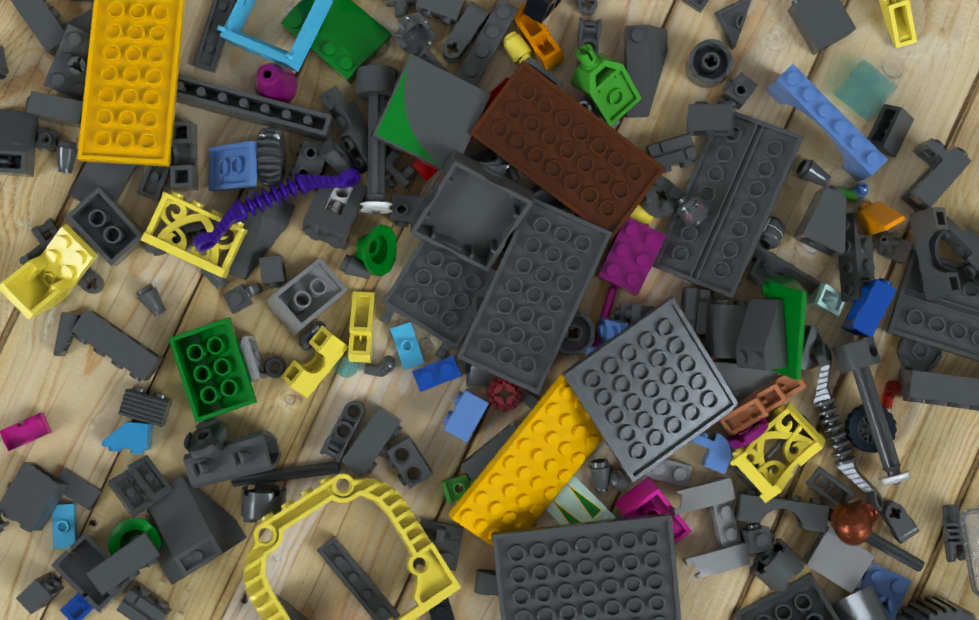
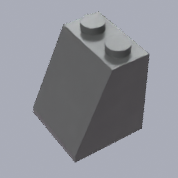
(825, 222)

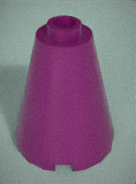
(276, 82)

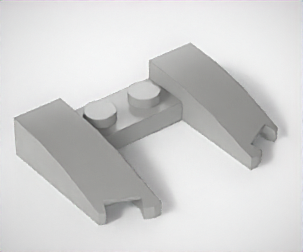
(731, 551)

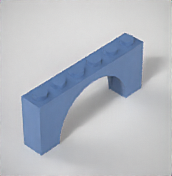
(859, 154)

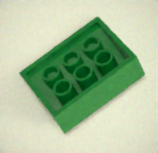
(345, 38)
(794, 307)
(212, 370)

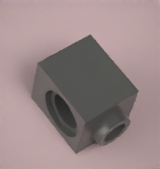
(273, 271)

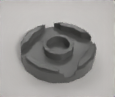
(917, 356)

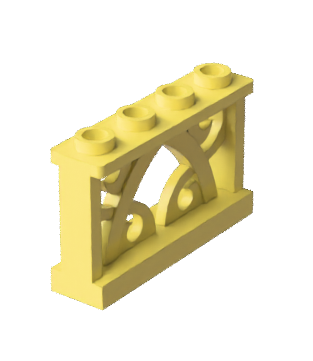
(165, 238)

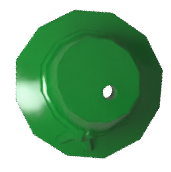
(377, 250)
(128, 530)

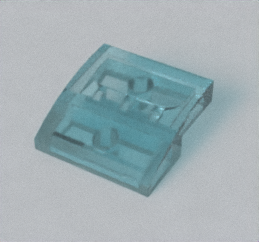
(865, 90)

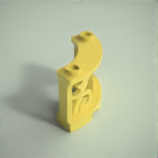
(765, 480)

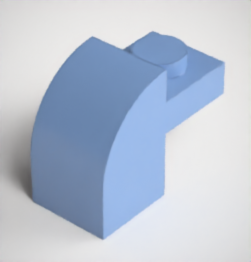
(717, 453)

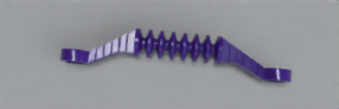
(239, 210)

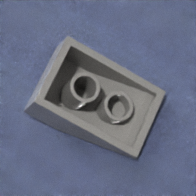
(306, 296)

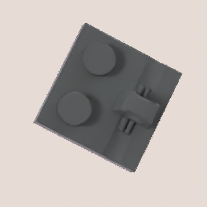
(446, 539)

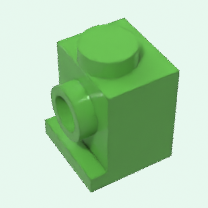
(449, 487)

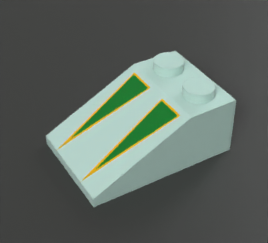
(578, 505)

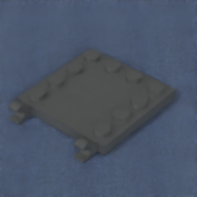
(437, 293)

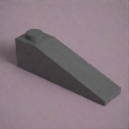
(644, 59)
(261, 235)

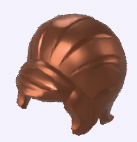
(853, 521)

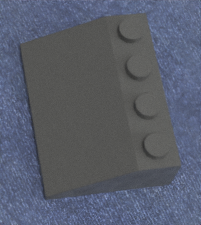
(799, 601)

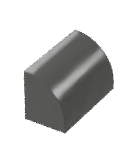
(890, 129)

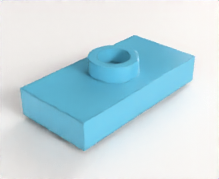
(407, 345)
(64, 525)

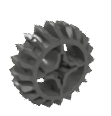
(271, 156)

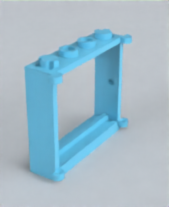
(294, 59)

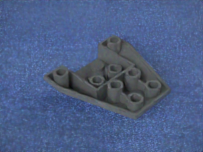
(191, 529)

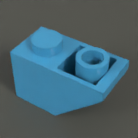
(132, 436)

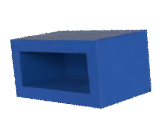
(437, 373)

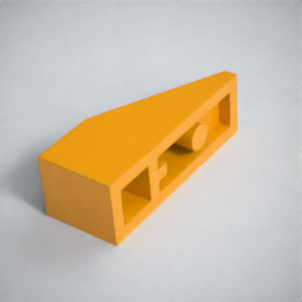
(877, 217)

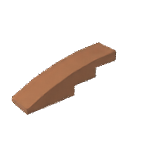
(760, 403)

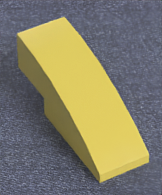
(899, 21)
(361, 327)

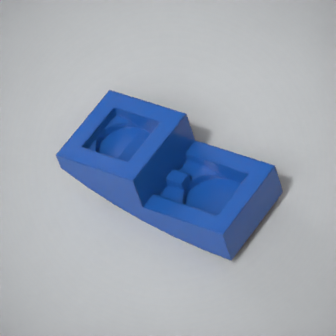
(77, 608)

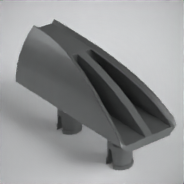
(238, 458)

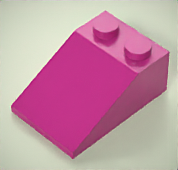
(649, 500)

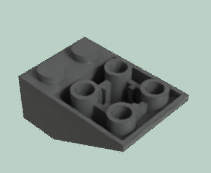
(17, 143)

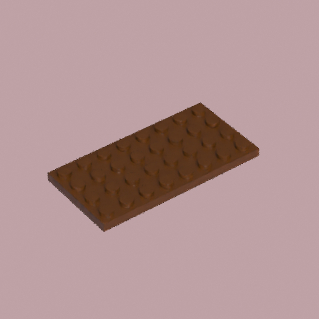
(567, 149)

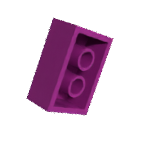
(631, 256)

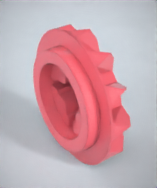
(498, 402)

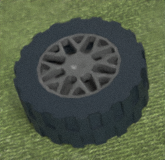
(859, 430)

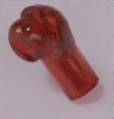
(891, 390)

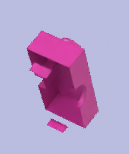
(18, 435)

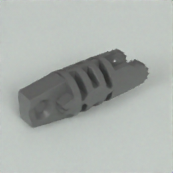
(952, 533)

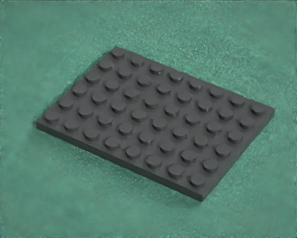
(589, 570)

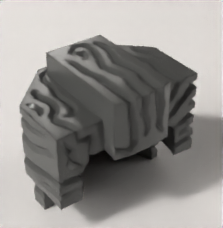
(414, 33)

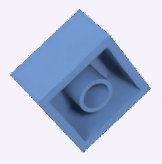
(466, 415)

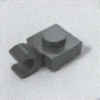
(240, 297)

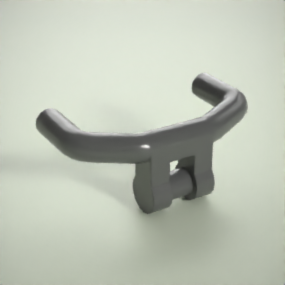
(39, 232)

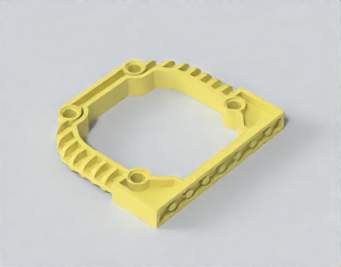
(431, 584)

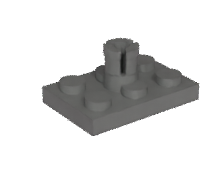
(70, 63)

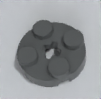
(669, 203)
(206, 439)

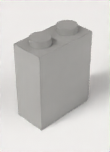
(838, 561)

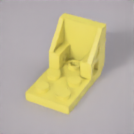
(51, 276)

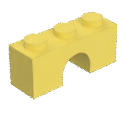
(307, 376)

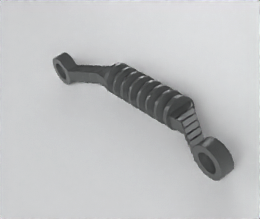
(823, 399)

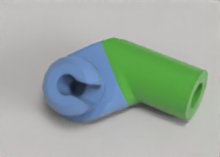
(855, 193)

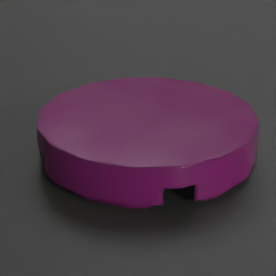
(748, 435)

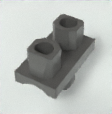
(403, 176)

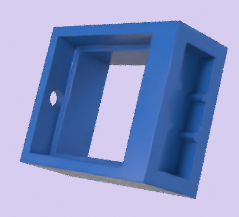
(867, 313)

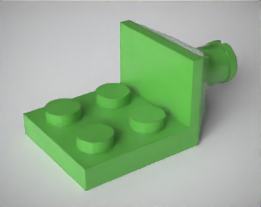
(605, 84)

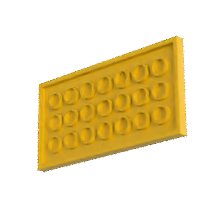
(131, 82)
(530, 466)

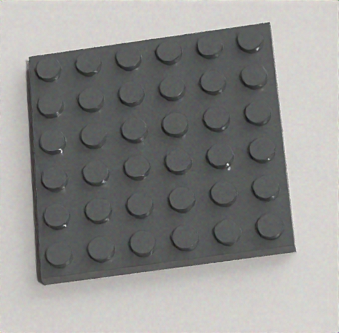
(651, 389)

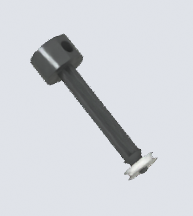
(375, 85)
(857, 358)

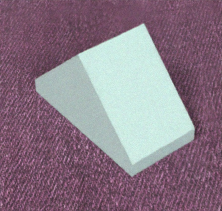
(826, 299)

